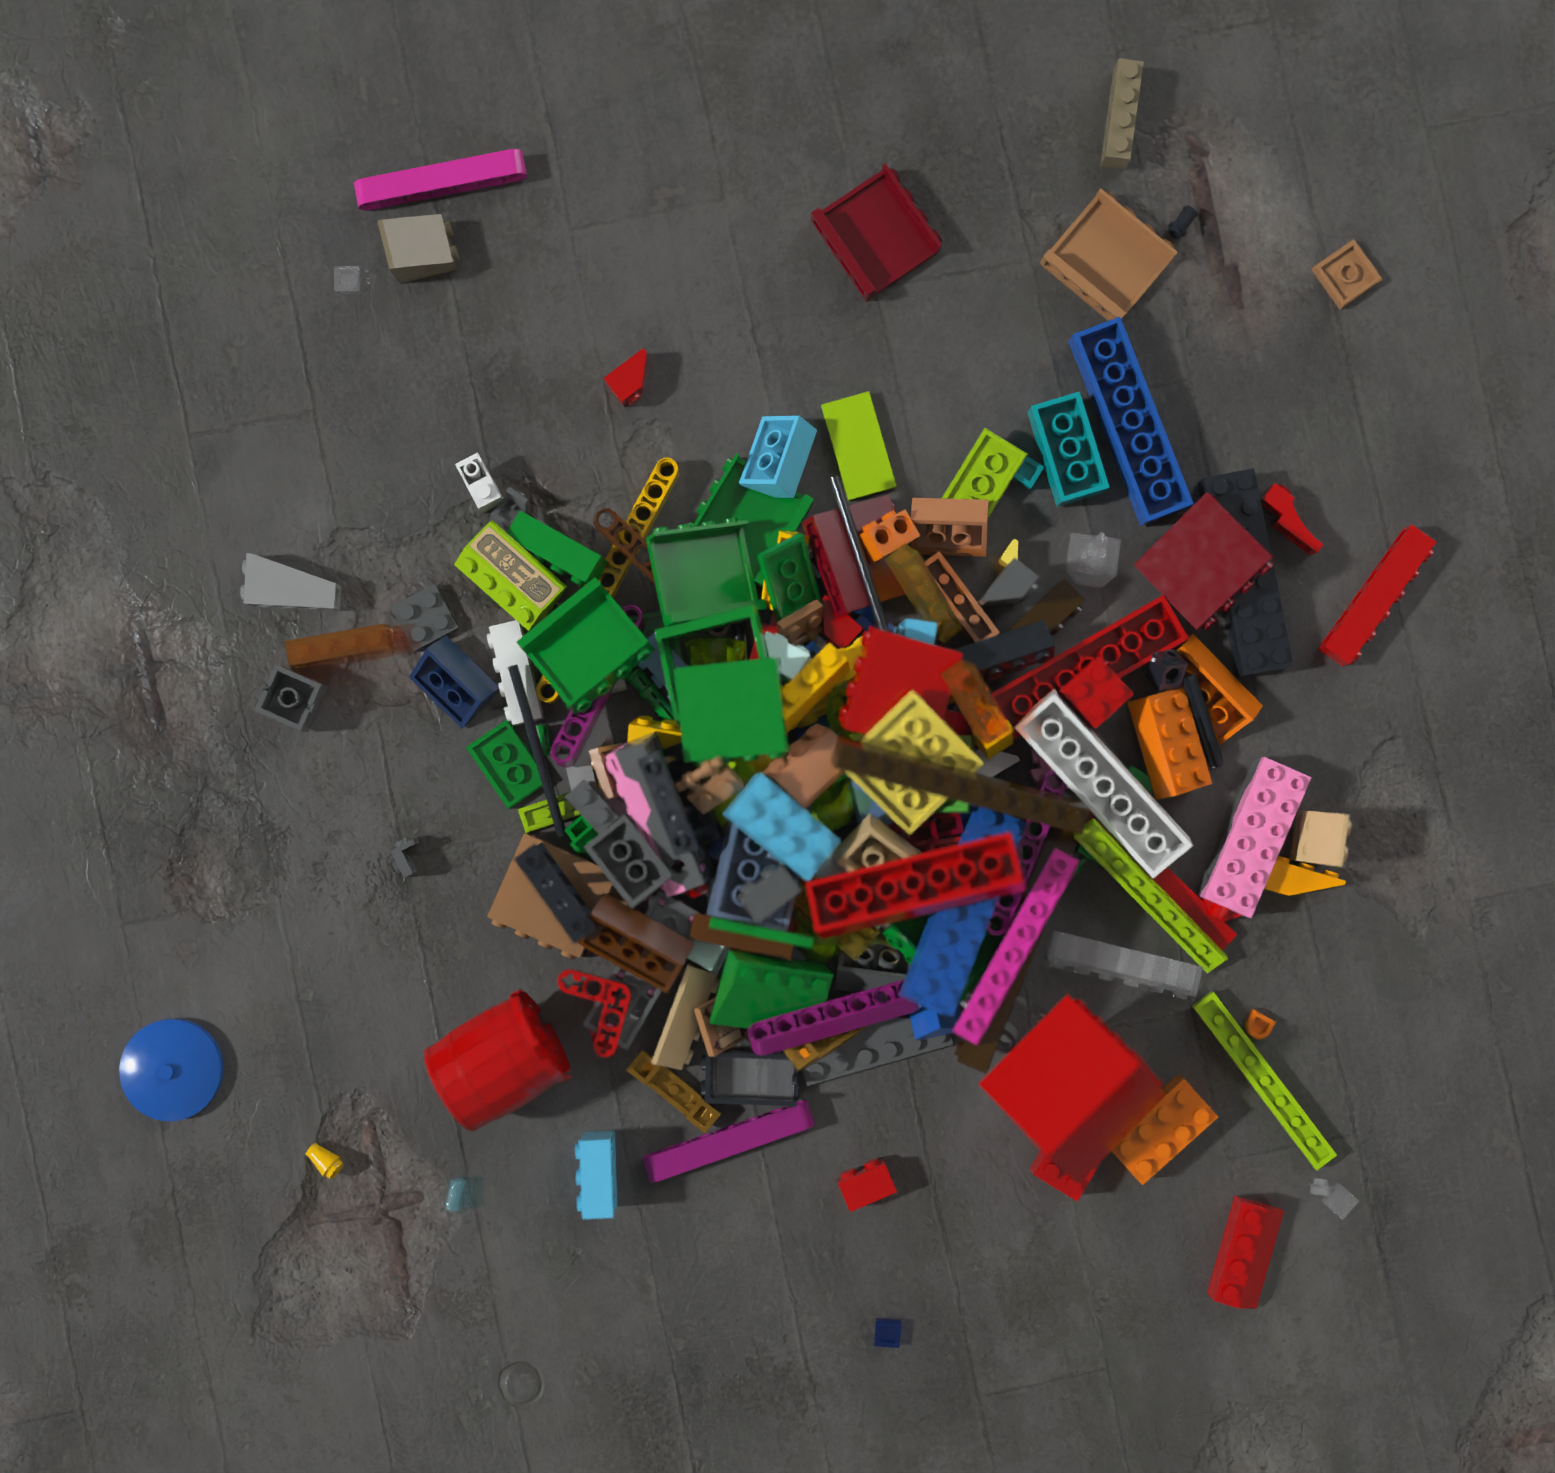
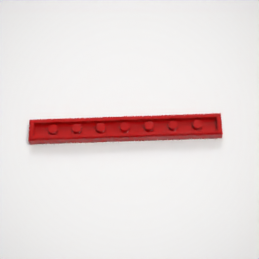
(1187, 900)

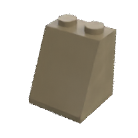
(418, 246)

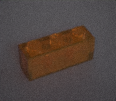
(975, 701)

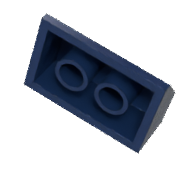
(453, 681)

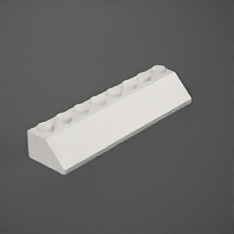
(1103, 784)

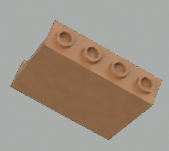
(1108, 256)
(525, 911)

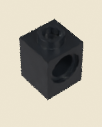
(1166, 670)

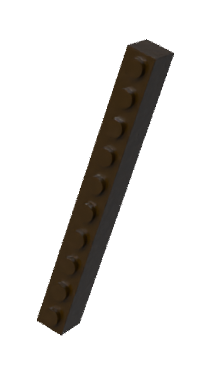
(959, 784)
(981, 1056)

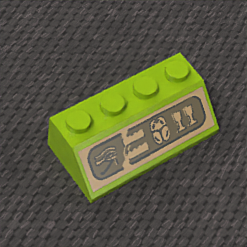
(510, 575)

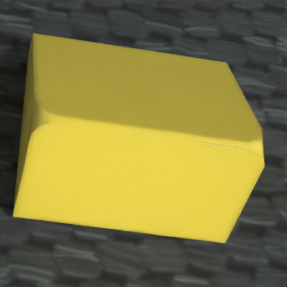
(1010, 552)

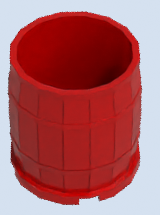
(496, 1062)

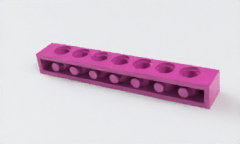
(1016, 947)

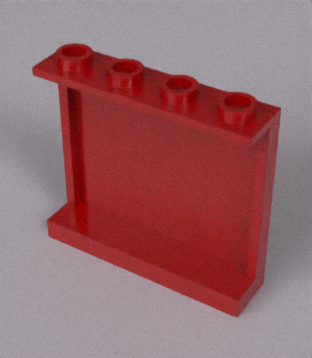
(888, 672)

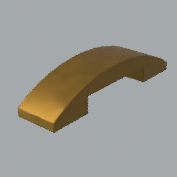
(811, 1052)
(674, 1091)

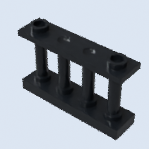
(668, 803)
(556, 891)

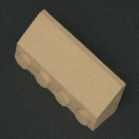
(682, 1024)

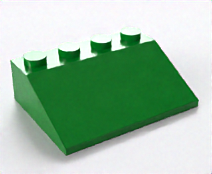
(766, 987)

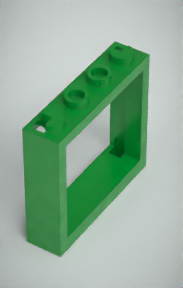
(676, 631)

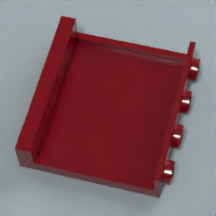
(877, 233)
(837, 560)
(1204, 562)

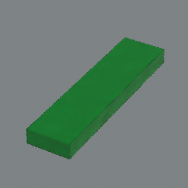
(761, 933)

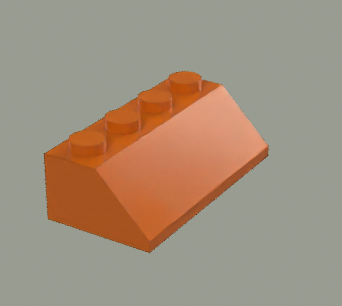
(1226, 699)

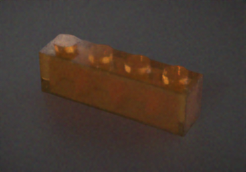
(339, 645)

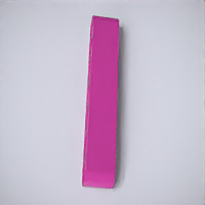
(440, 179)

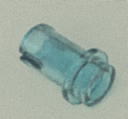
(455, 1195)

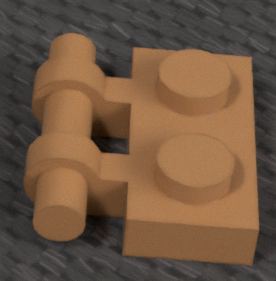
(802, 625)
(713, 790)

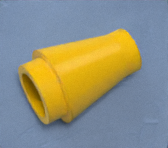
(325, 1161)

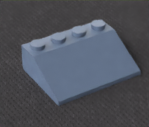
(738, 864)

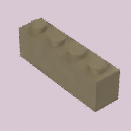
(1121, 114)

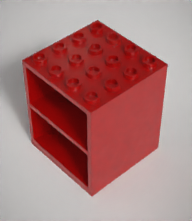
(1074, 1087)

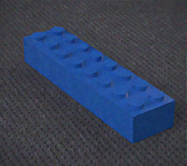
(1130, 421)
(956, 933)

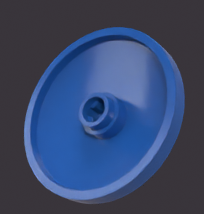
(171, 1069)

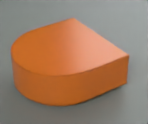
(1258, 1025)

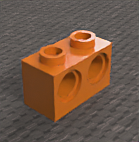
(888, 537)

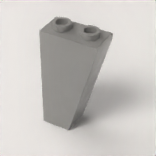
(285, 587)

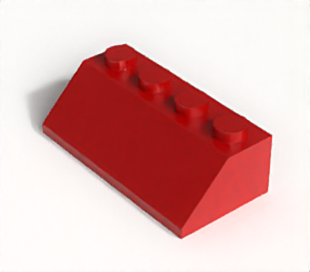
(1245, 1253)

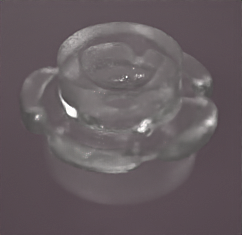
(1320, 1187)

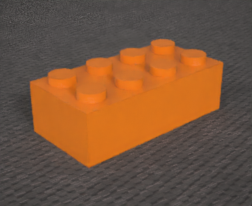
(1169, 743)
(1164, 1130)

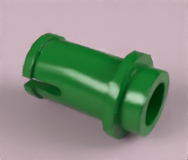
(544, 736)

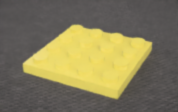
(917, 732)

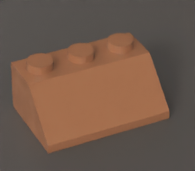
(950, 526)
(806, 767)

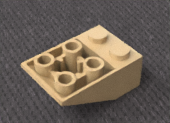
(1320, 838)

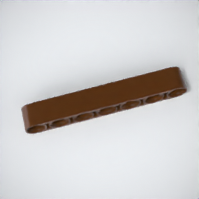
(630, 550)

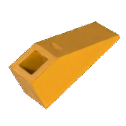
(1293, 880)

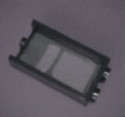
(750, 1079)

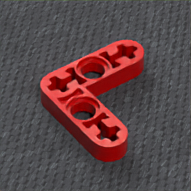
(605, 997)

